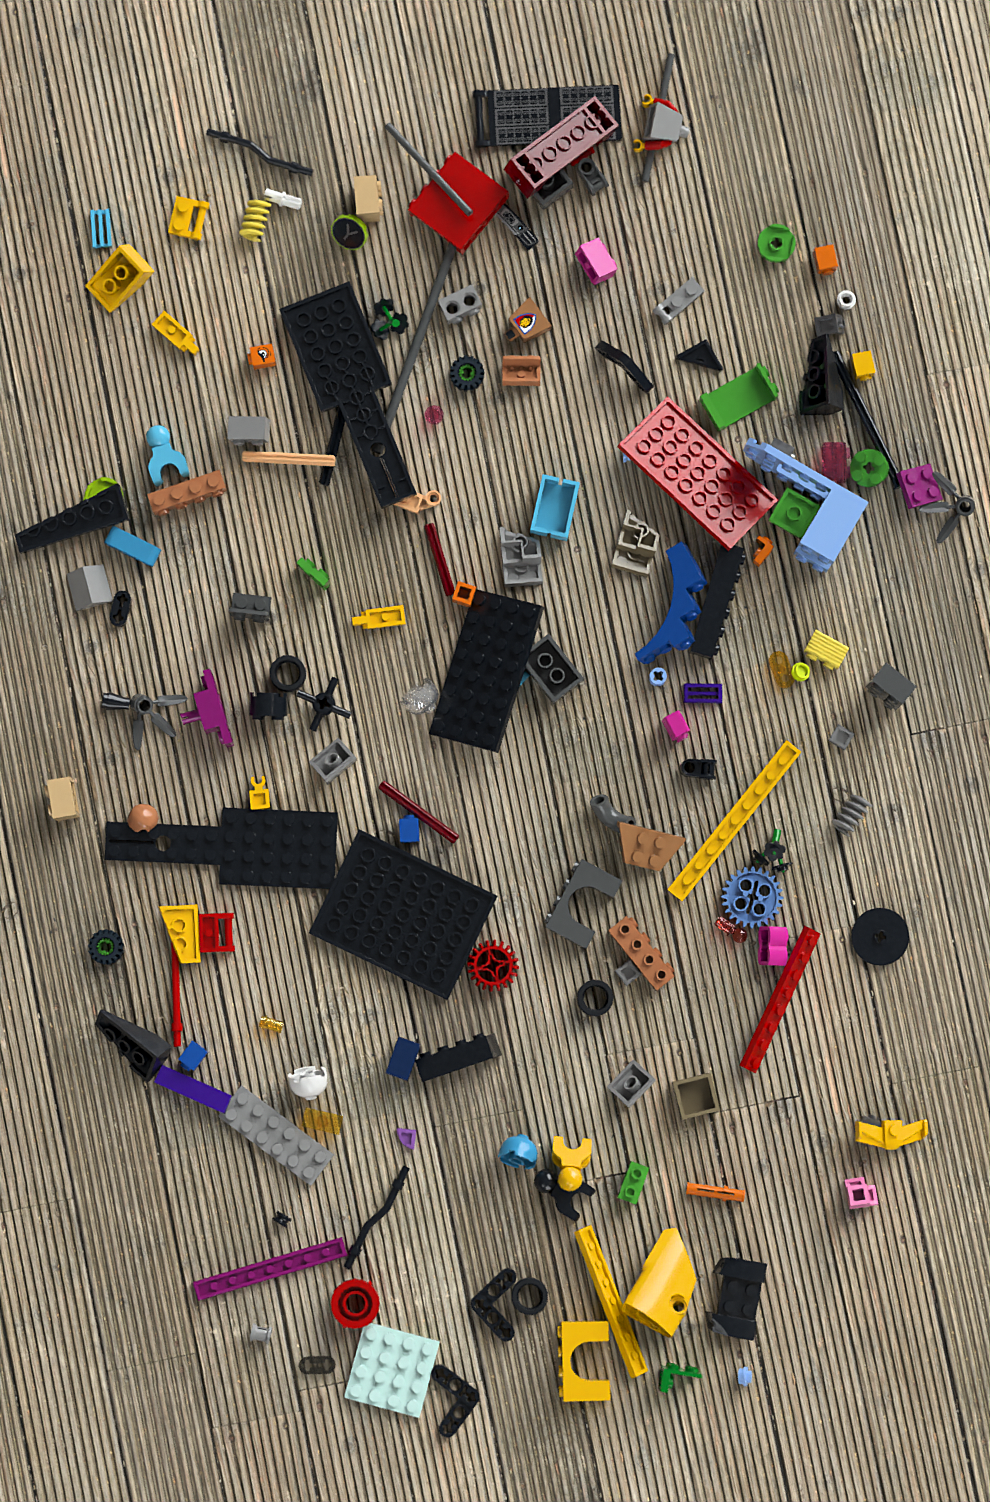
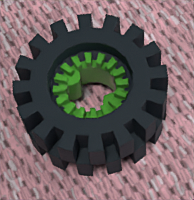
(477, 373)
(109, 937)

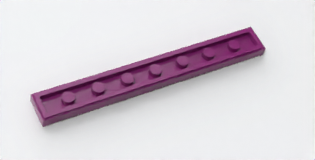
(270, 1268)

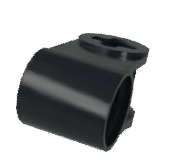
(701, 767)

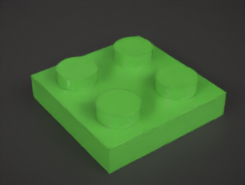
(794, 513)

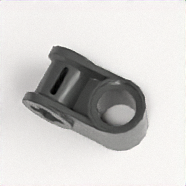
(594, 179)

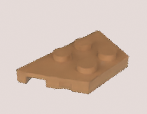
(647, 846)

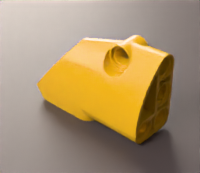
(664, 1283)

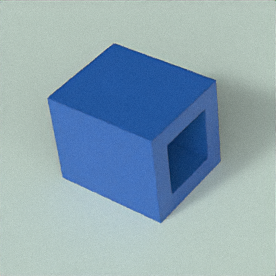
(409, 829)
(192, 1056)

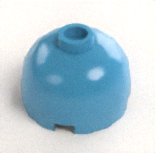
(519, 1151)

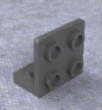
(251, 607)

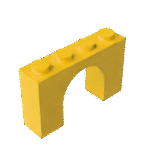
(574, 1387)

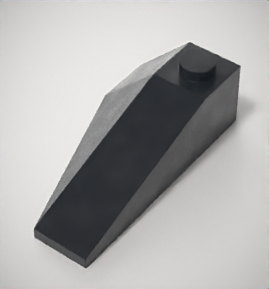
(822, 384)
(141, 1047)

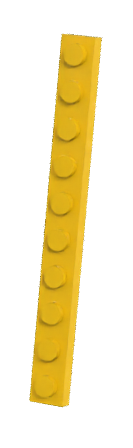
(734, 820)

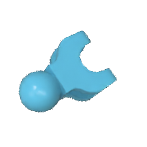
(163, 454)

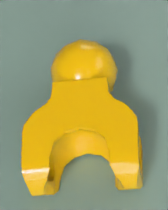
(570, 1162)

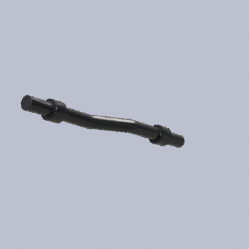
(226, 137)
(355, 1249)

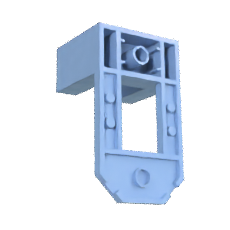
(834, 518)

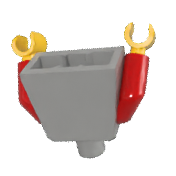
(662, 125)

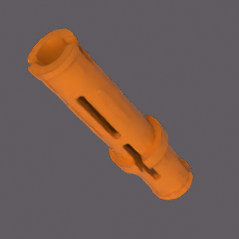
(739, 1195)

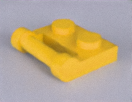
(182, 218)

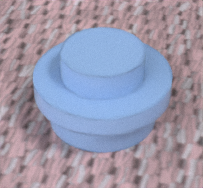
(744, 1376)

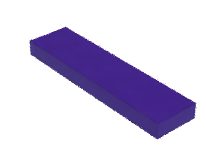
(193, 1089)

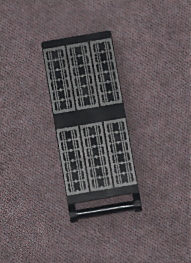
(527, 114)

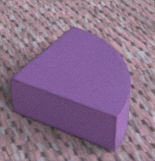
(407, 1137)

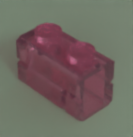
(834, 461)

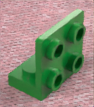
(666, 1378)

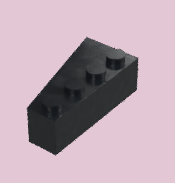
(457, 1057)

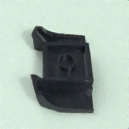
(737, 1298)

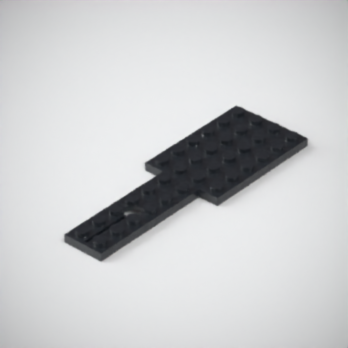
(346, 373)
(250, 847)

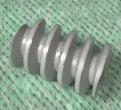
(850, 814)

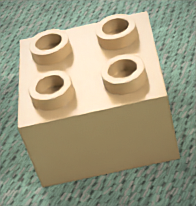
(366, 198)
(62, 799)

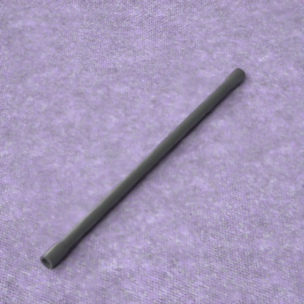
(417, 341)

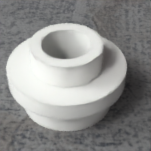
(846, 294)

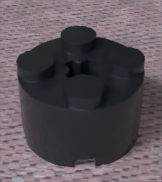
(268, 705)

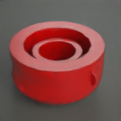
(343, 1314)

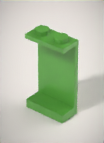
(739, 397)

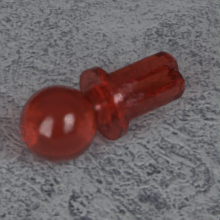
(739, 935)

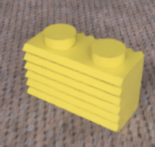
(826, 650)

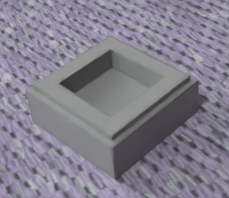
(841, 737)
(628, 972)

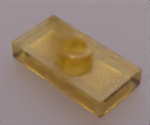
(322, 1121)

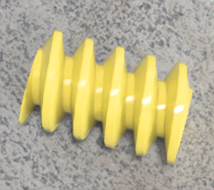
(253, 220)

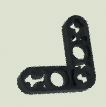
(627, 364)
(489, 1300)
(461, 1402)

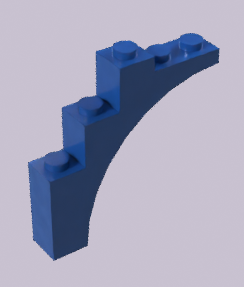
(683, 608)

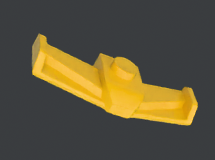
(891, 1133)

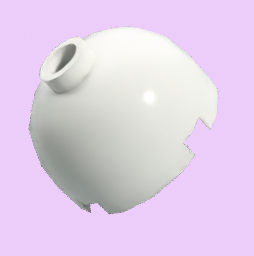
(308, 1082)

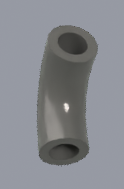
(608, 814)

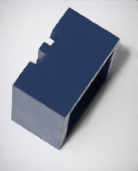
(403, 1058)

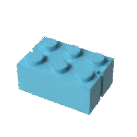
(554, 507)

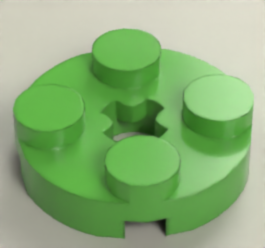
(767, 250)
(877, 461)

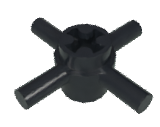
(315, 700)

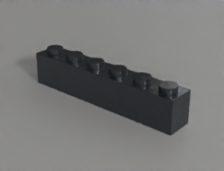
(716, 602)

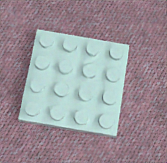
(392, 1369)

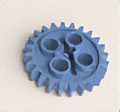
(768, 902)

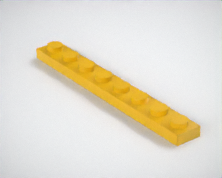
(611, 1301)

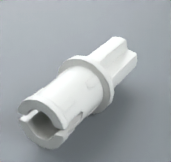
(282, 199)

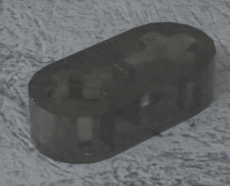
(318, 1369)

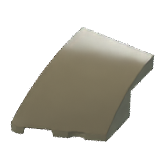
(635, 546)

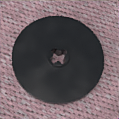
(886, 950)

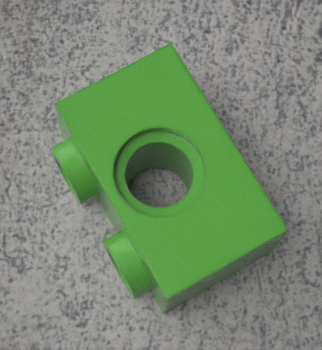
(633, 1182)

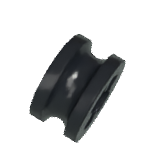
(282, 1219)

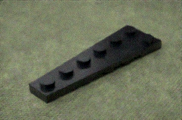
(88, 516)

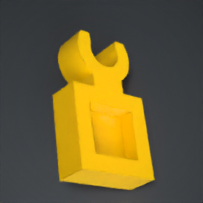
(259, 797)

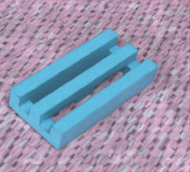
(100, 212)

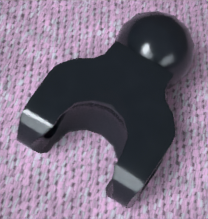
(547, 1182)

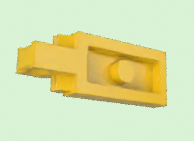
(175, 333)
(380, 617)

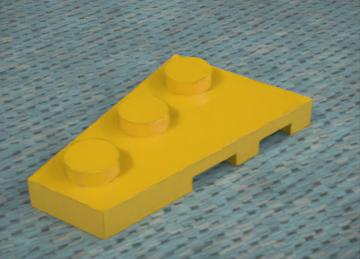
(183, 930)

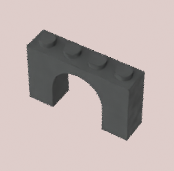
(584, 876)

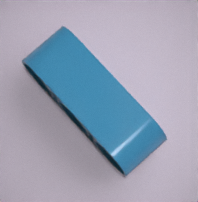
(132, 546)

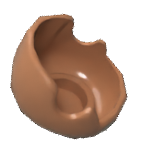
(142, 817)

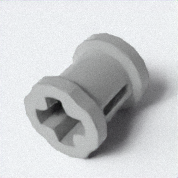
(261, 1333)

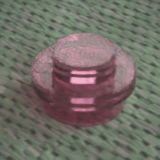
(434, 414)

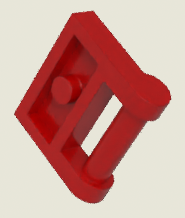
(210, 932)

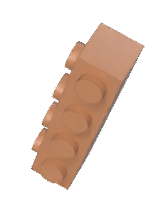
(187, 492)
(641, 953)

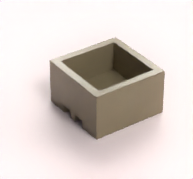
(695, 1096)

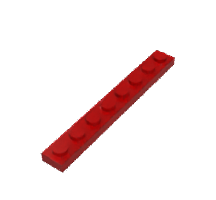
(780, 999)

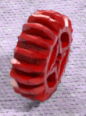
(509, 961)

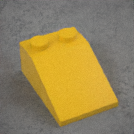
(119, 277)

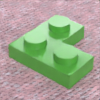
(318, 576)

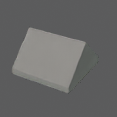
(89, 587)
(333, 760)
(631, 1083)

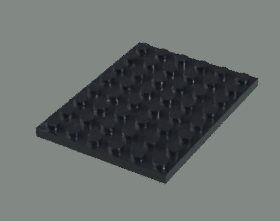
(403, 914)

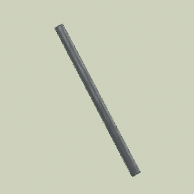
(662, 95)
(426, 166)

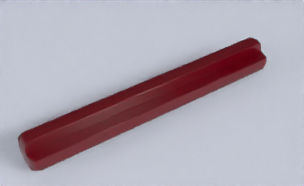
(439, 559)

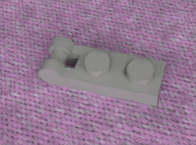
(679, 300)

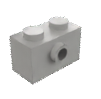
(248, 429)

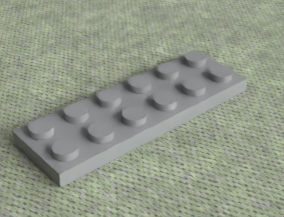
(276, 1135)

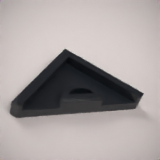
(701, 355)

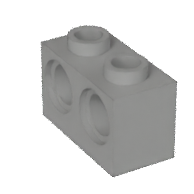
(457, 300)

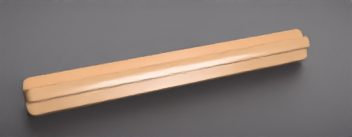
(288, 458)

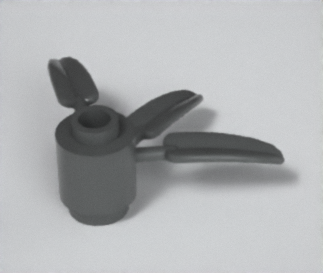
(940, 507)
(157, 719)

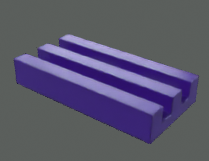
(702, 693)

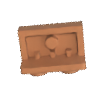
(521, 370)

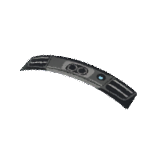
(517, 226)

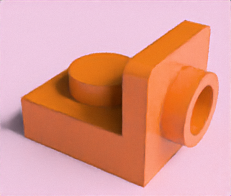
(761, 554)

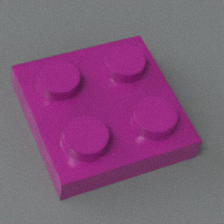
(919, 486)

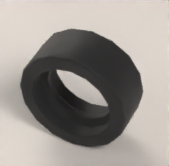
(287, 659)
(609, 1000)
(544, 1296)

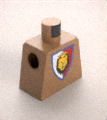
(527, 322)

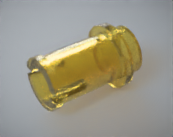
(271, 1024)

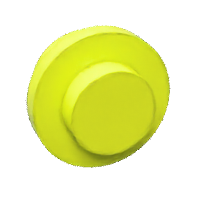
(800, 671)

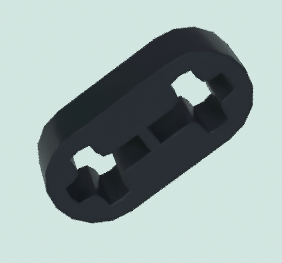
(116, 607)

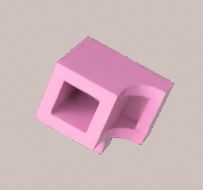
(860, 1194)

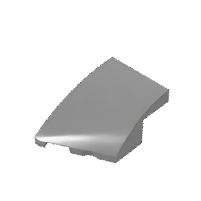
(520, 559)

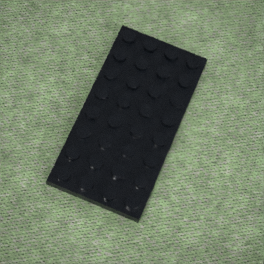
(486, 670)

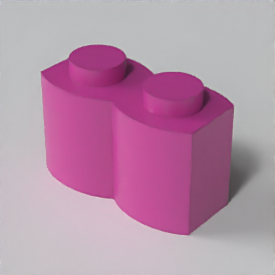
(676, 726)
(772, 945)

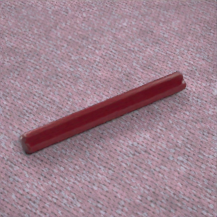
(419, 812)

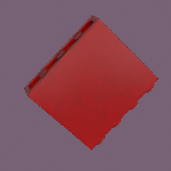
(443, 214)

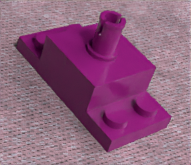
(210, 710)

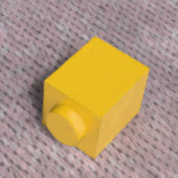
(862, 365)

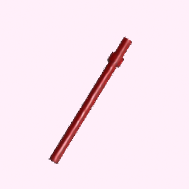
(176, 1026)

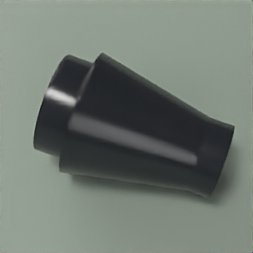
(114, 702)

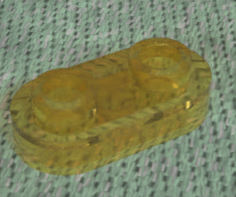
(779, 670)

